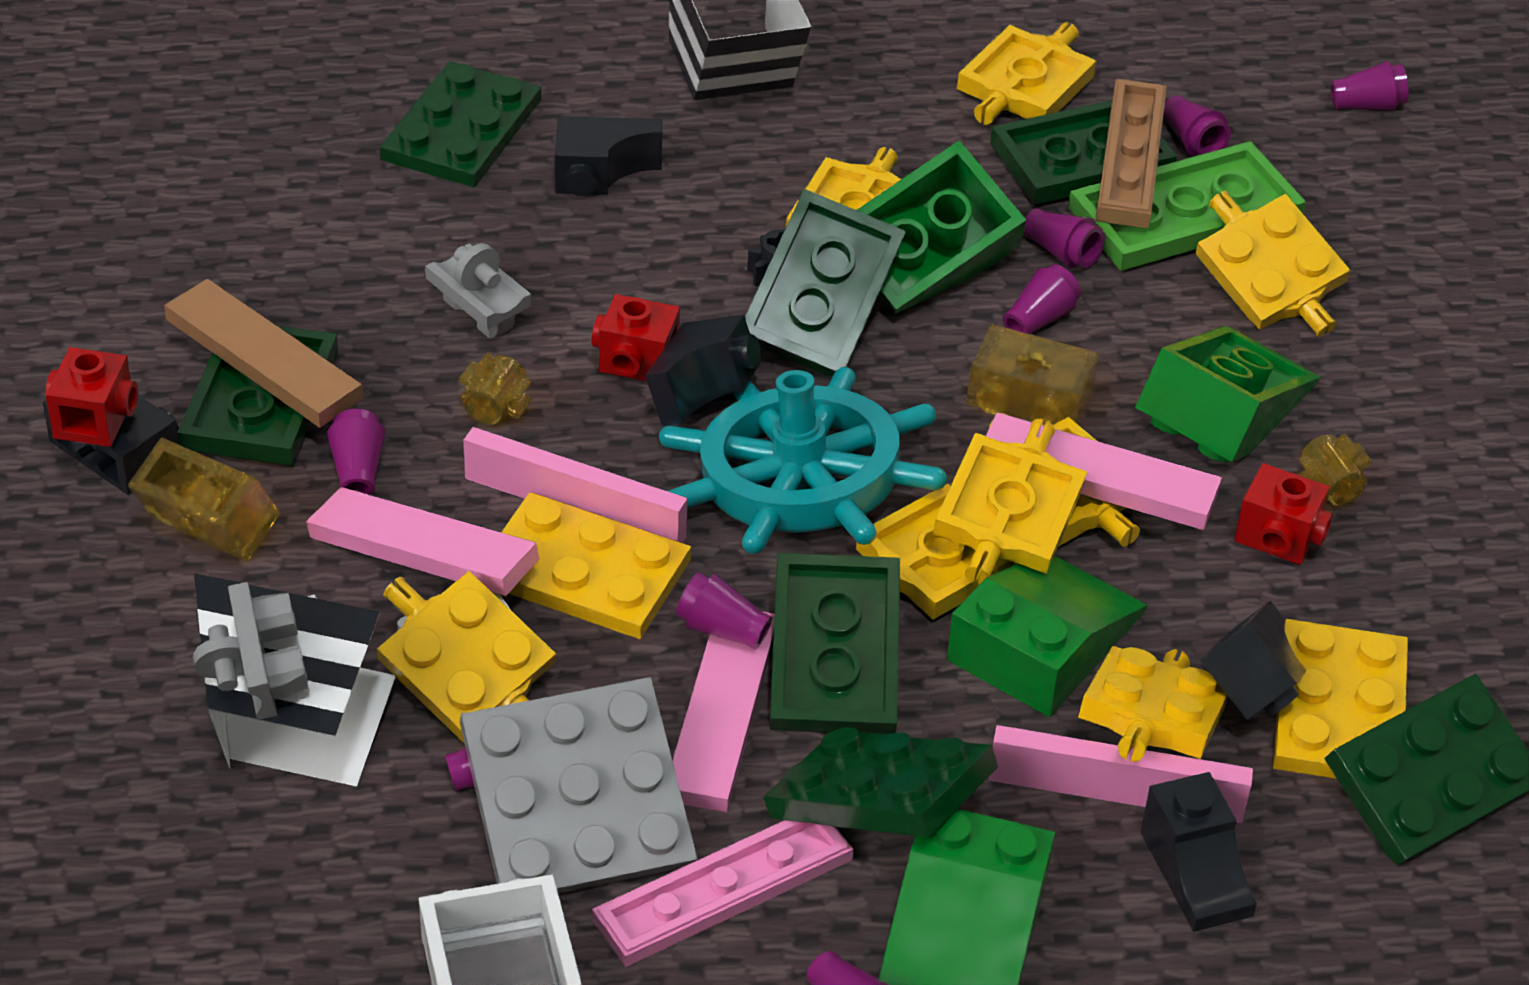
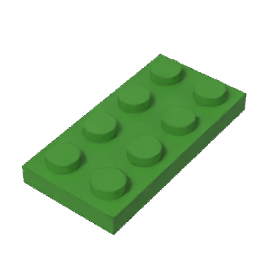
(1182, 202)

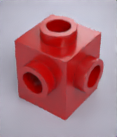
(633, 335)
(90, 396)
(1283, 514)

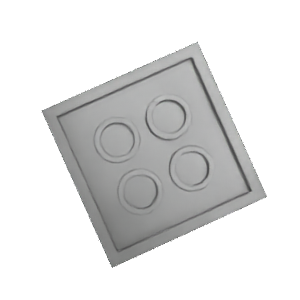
(578, 787)

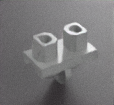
(480, 288)
(267, 674)

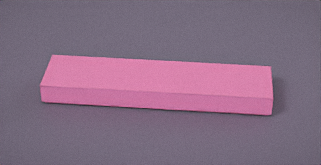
(526, 469)
(1124, 475)
(422, 540)
(719, 720)
(1100, 771)
(718, 887)

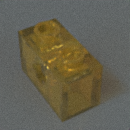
(1031, 377)
(204, 499)

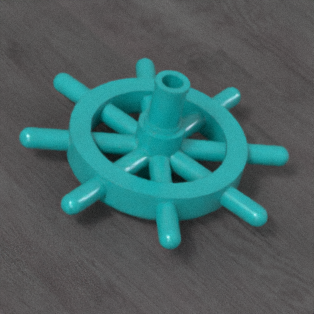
(803, 458)

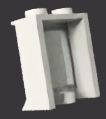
(498, 935)

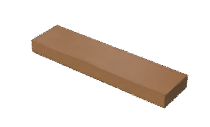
(1131, 154)
(264, 352)

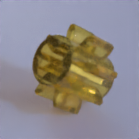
(494, 389)
(1336, 464)

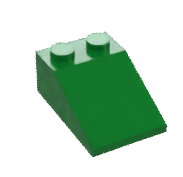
(952, 223)
(1223, 392)
(1039, 631)
(968, 903)

